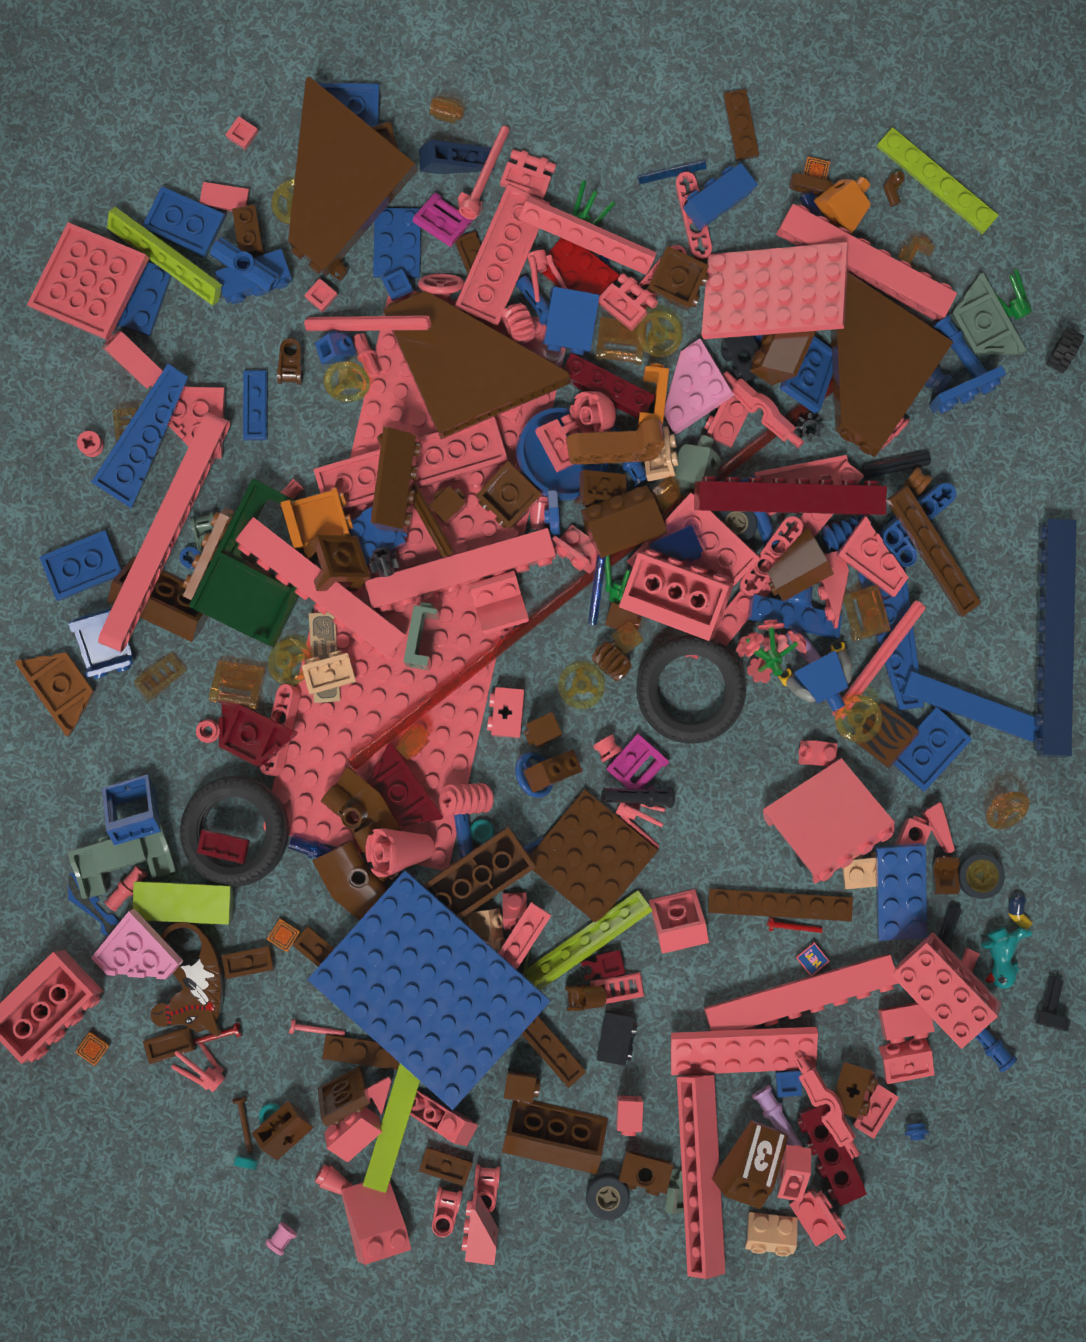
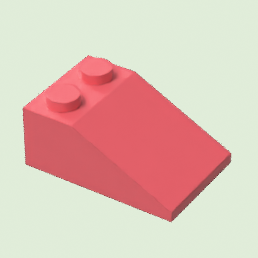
(374, 1223)

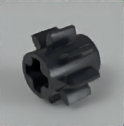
(807, 431)
(384, 562)

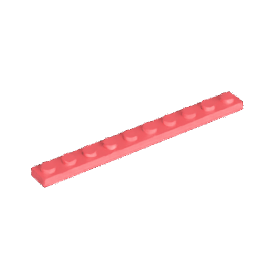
(737, 612)

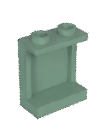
(412, 658)

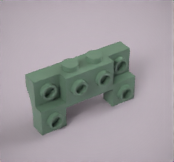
(96, 860)

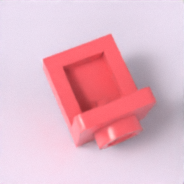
(817, 753)
(513, 909)

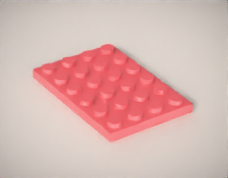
(776, 291)

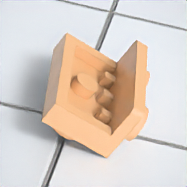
(665, 463)
(328, 673)
(771, 1234)

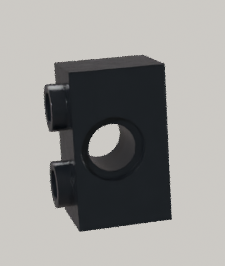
(740, 345)

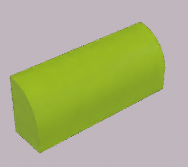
(183, 902)

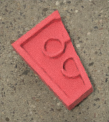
(870, 557)

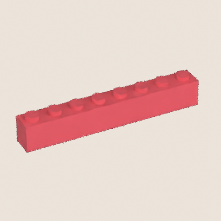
(872, 265)
(460, 570)
(337, 601)
(802, 995)
(699, 1166)

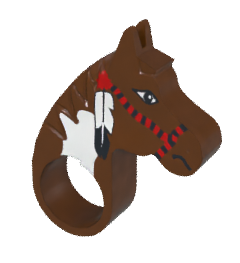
(203, 988)

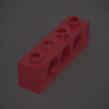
(623, 394)
(852, 1186)

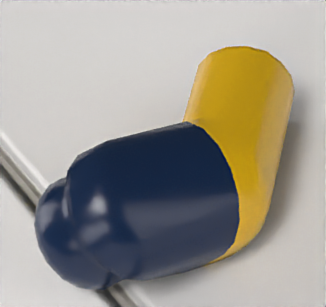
(1016, 911)

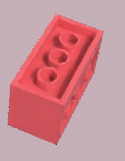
(665, 605)
(41, 990)
(947, 990)

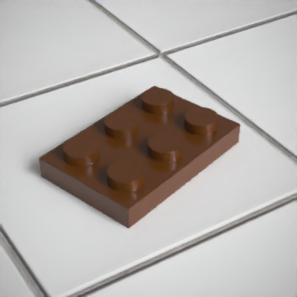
(343, 1096)

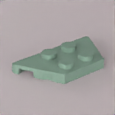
(985, 322)

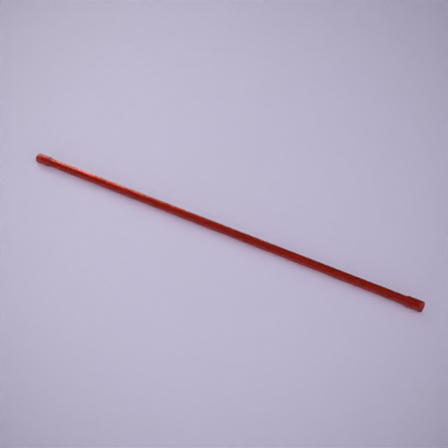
(366, 752)

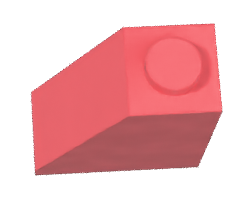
(132, 359)

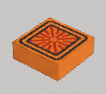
(816, 168)
(283, 935)
(92, 1048)

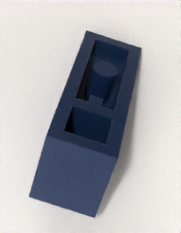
(451, 157)

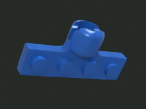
(795, 613)

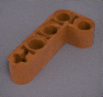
(617, 446)

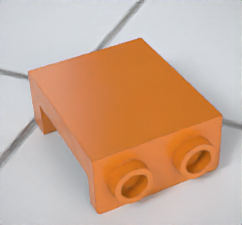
(656, 374)
(316, 516)

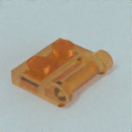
(614, 332)
(871, 612)
(237, 677)

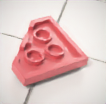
(192, 408)

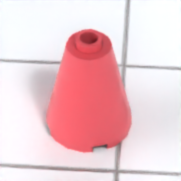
(396, 850)

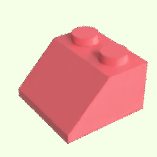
(679, 921)

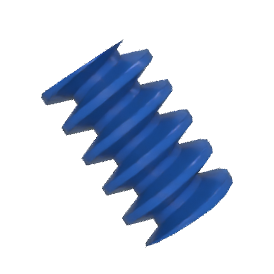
(837, 535)

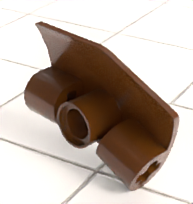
(357, 795)
(338, 875)

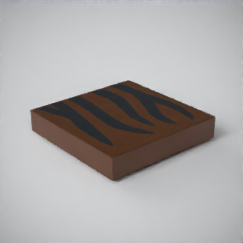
(891, 739)

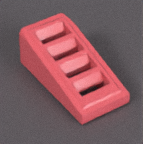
(937, 820)
(615, 980)

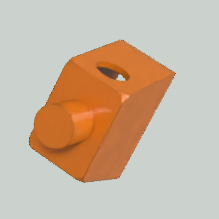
(845, 203)

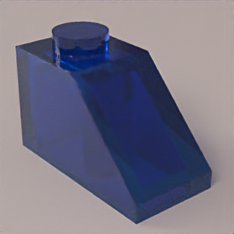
(681, 544)

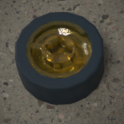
(993, 876)

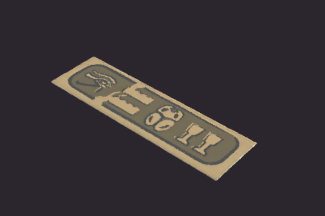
(323, 643)

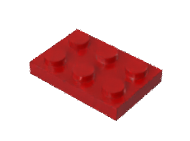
(579, 269)

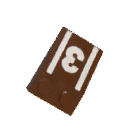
(752, 1165)

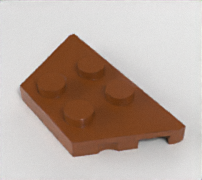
(59, 687)

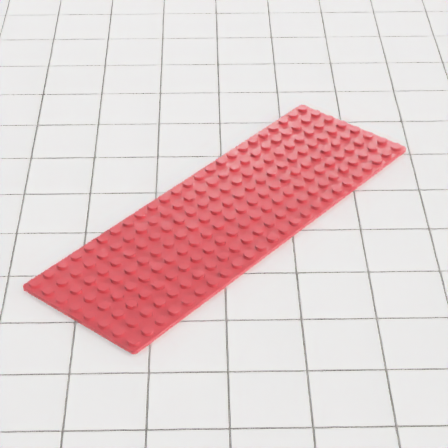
(385, 686)

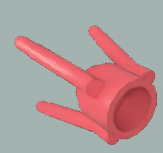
(538, 263)
(629, 811)
(210, 1078)

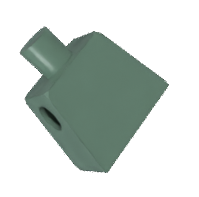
(696, 463)

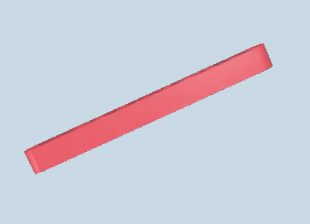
(164, 532)

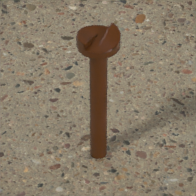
(240, 1102)

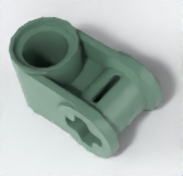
(201, 527)

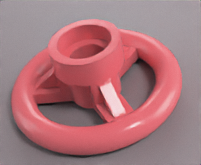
(441, 285)

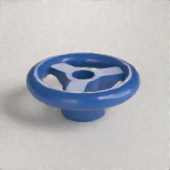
(523, 761)

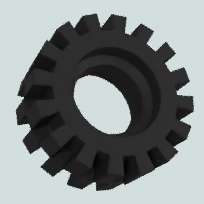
(1065, 350)

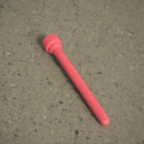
(470, 206)

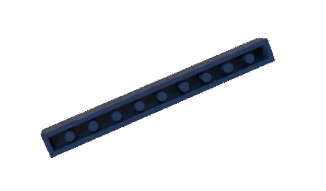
(1056, 638)

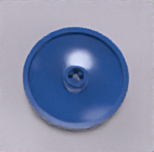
(537, 466)

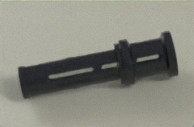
(648, 796)

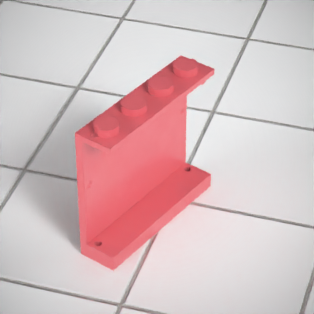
(830, 820)

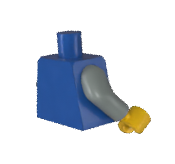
(822, 679)

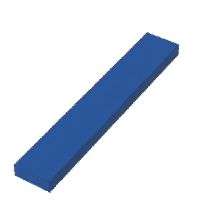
(970, 706)

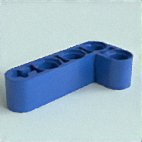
(900, 537)

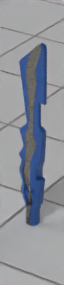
(89, 905)

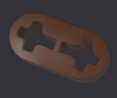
(807, 184)

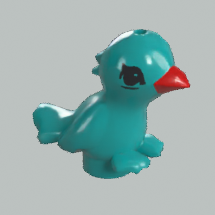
(1002, 949)

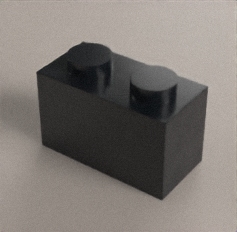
(615, 1038)

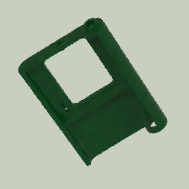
(238, 590)

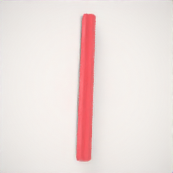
(367, 323)
(884, 652)

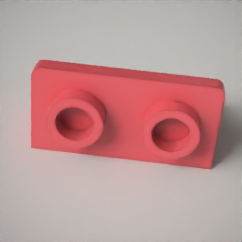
(727, 422)
(577, 548)
(907, 1060)

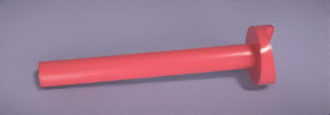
(315, 1029)

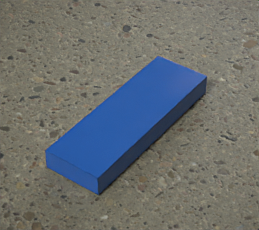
(254, 405)

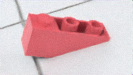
(834, 587)
(443, 1119)
(481, 1231)

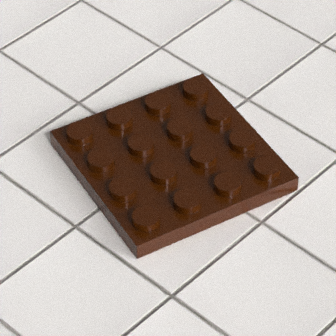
(591, 856)

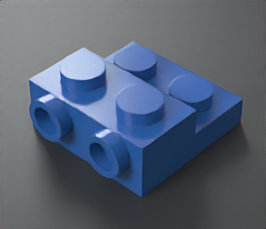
(373, 538)

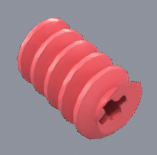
(466, 799)

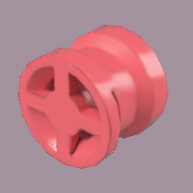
(94, 447)
(607, 745)

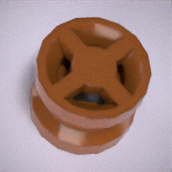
(918, 481)

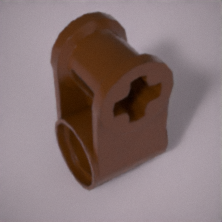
(290, 367)
(585, 997)

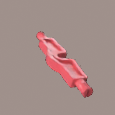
(771, 418)
(833, 1119)

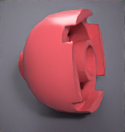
(593, 412)

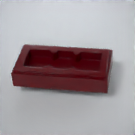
(223, 846)

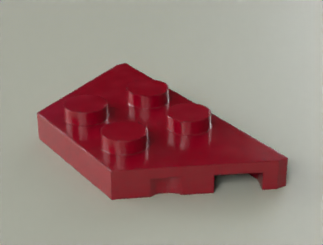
(251, 734)
(402, 790)

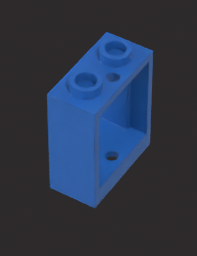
(133, 826)

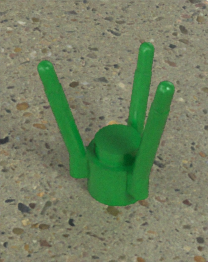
(583, 215)
(1020, 306)
(616, 589)

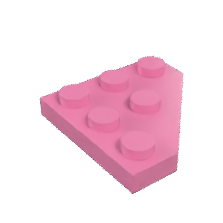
(695, 387)
(136, 950)

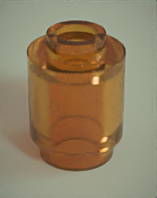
(446, 109)
(412, 742)

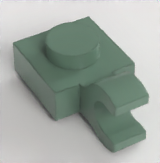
(674, 1197)

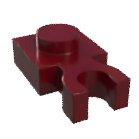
(607, 964)

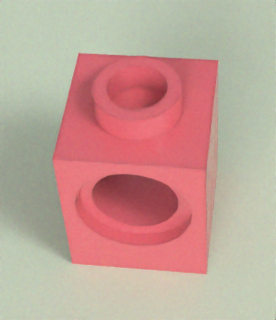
(918, 823)

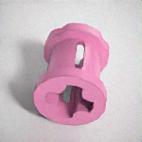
(281, 1238)

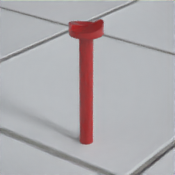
(772, 924)
(236, 1030)

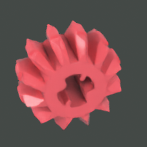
(518, 323)

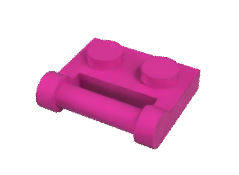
(439, 223)
(631, 760)

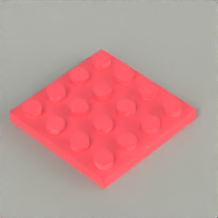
(88, 281)
(725, 550)

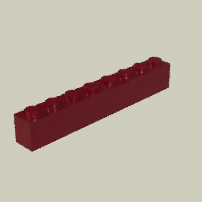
(789, 497)

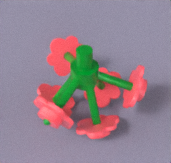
(775, 648)

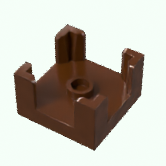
(340, 561)

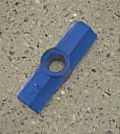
(234, 257)

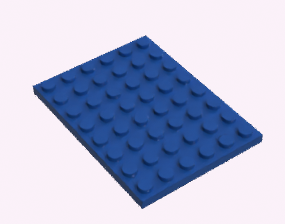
(429, 989)

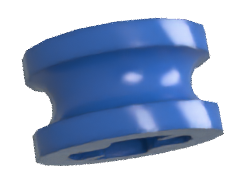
(184, 553)

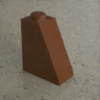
(799, 567)

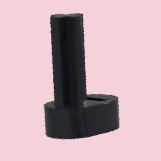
(1048, 1016)

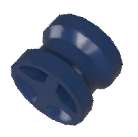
(938, 381)

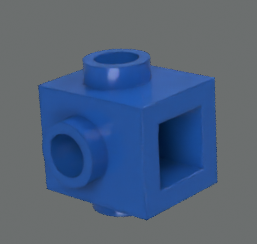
(335, 348)

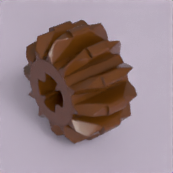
(611, 661)

